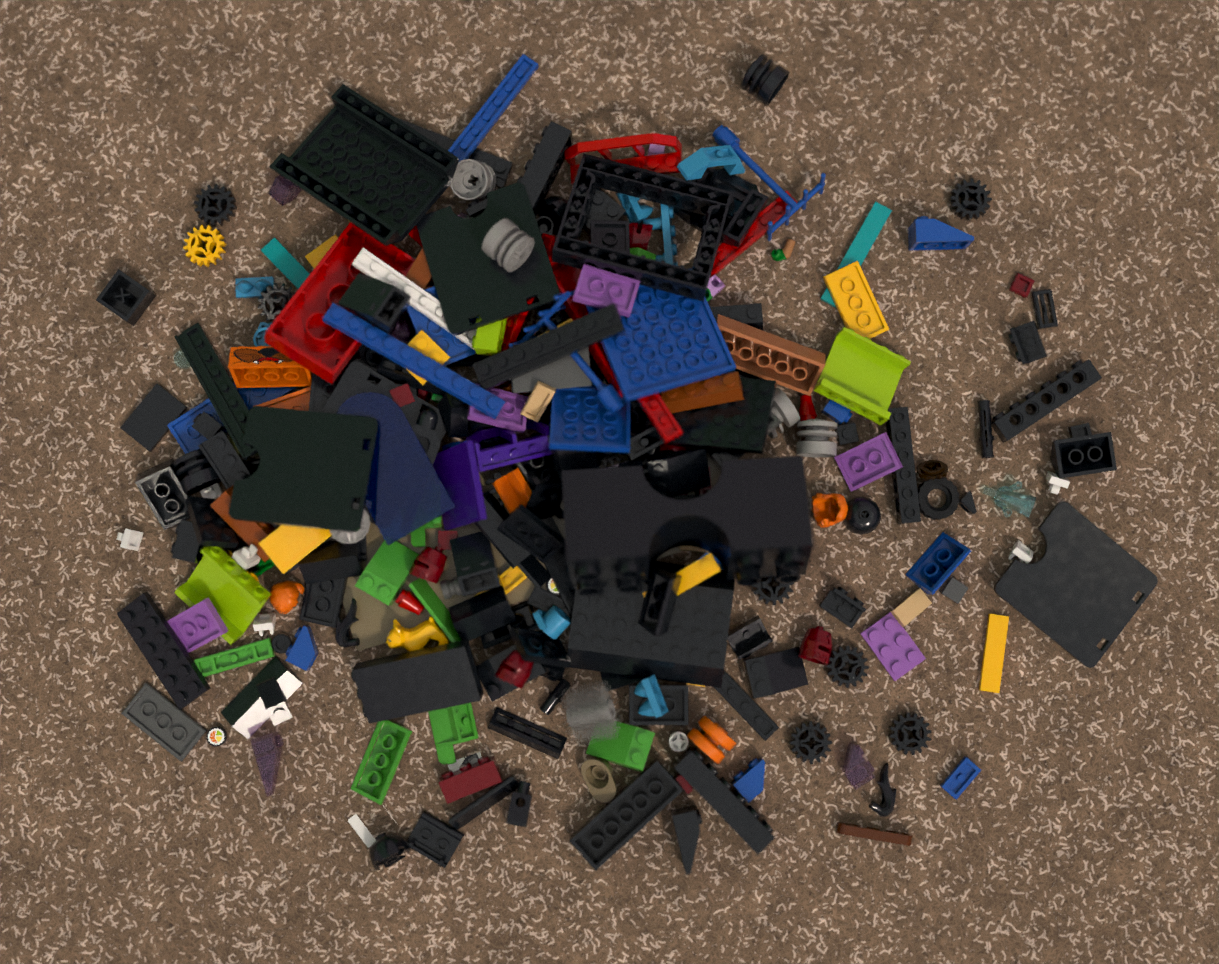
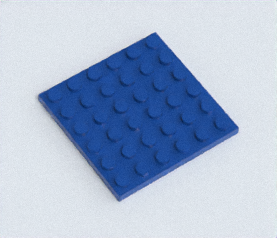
(665, 344)

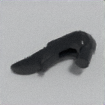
(343, 626)
(888, 795)

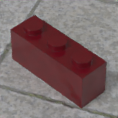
(470, 778)

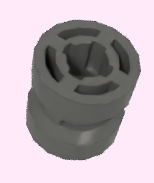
(450, 588)

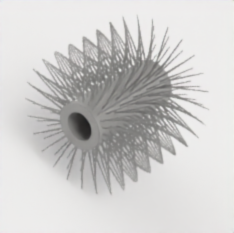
(590, 713)

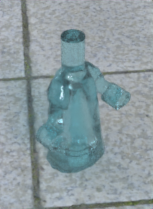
(1011, 500)

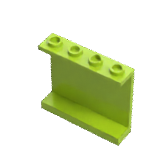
(861, 375)
(229, 588)

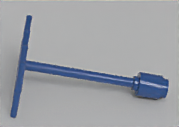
(725, 136)
(606, 394)

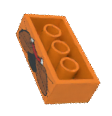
(266, 368)

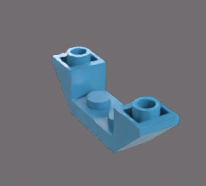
(697, 163)

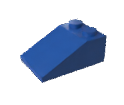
(936, 235)

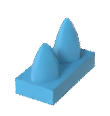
(634, 211)
(252, 286)
(655, 704)

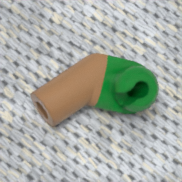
(784, 253)

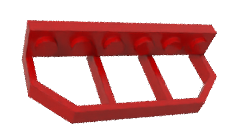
(659, 163)

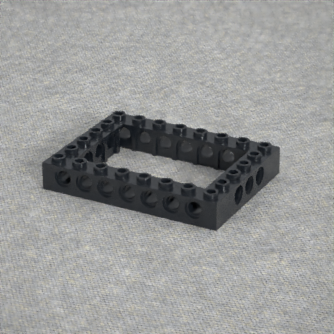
(652, 187)

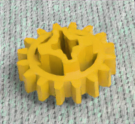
(196, 248)

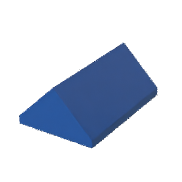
(937, 563)

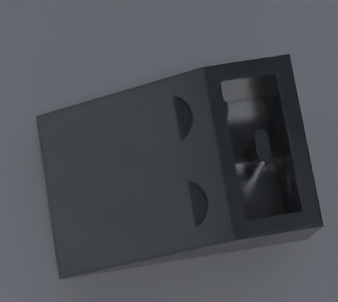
(375, 302)
(475, 563)

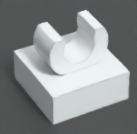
(1056, 483)
(212, 491)
(130, 539)
(1021, 551)
(246, 556)
(264, 622)

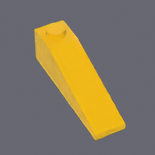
(696, 573)

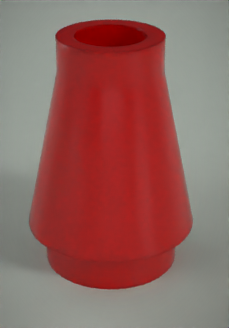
(806, 408)
(409, 602)

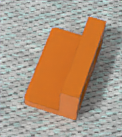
(513, 489)

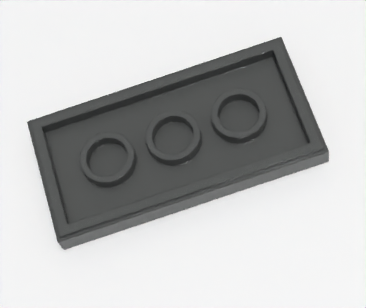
(558, 374)
(164, 722)

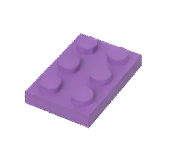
(603, 288)
(508, 417)
(868, 462)
(198, 625)
(892, 646)

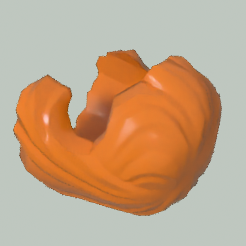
(828, 509)
(285, 595)

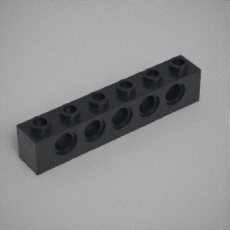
(1087, 376)
(904, 478)

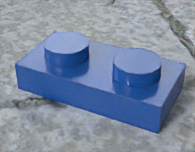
(960, 778)

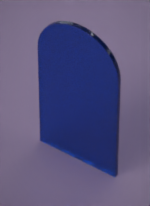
(402, 481)

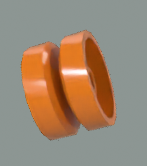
(711, 739)

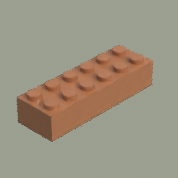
(772, 356)

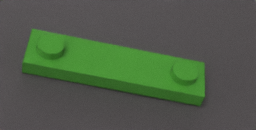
(235, 657)

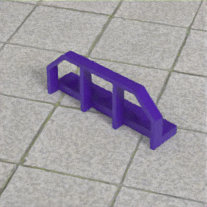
(511, 452)

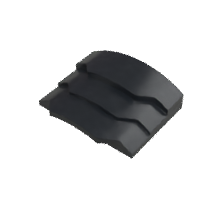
(743, 207)

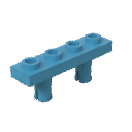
(665, 224)

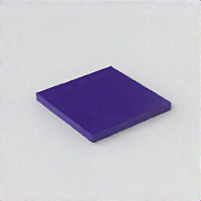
(461, 478)

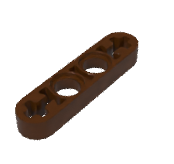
(874, 833)

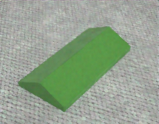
(382, 761)

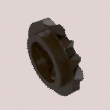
(932, 469)

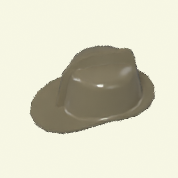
(599, 779)

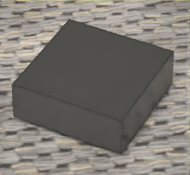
(954, 590)

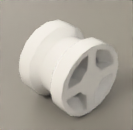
(679, 744)

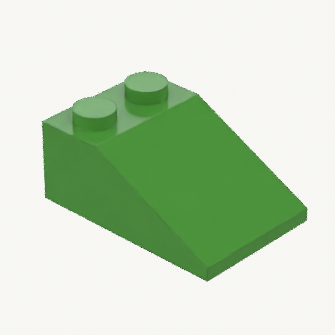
(387, 572)
(627, 750)

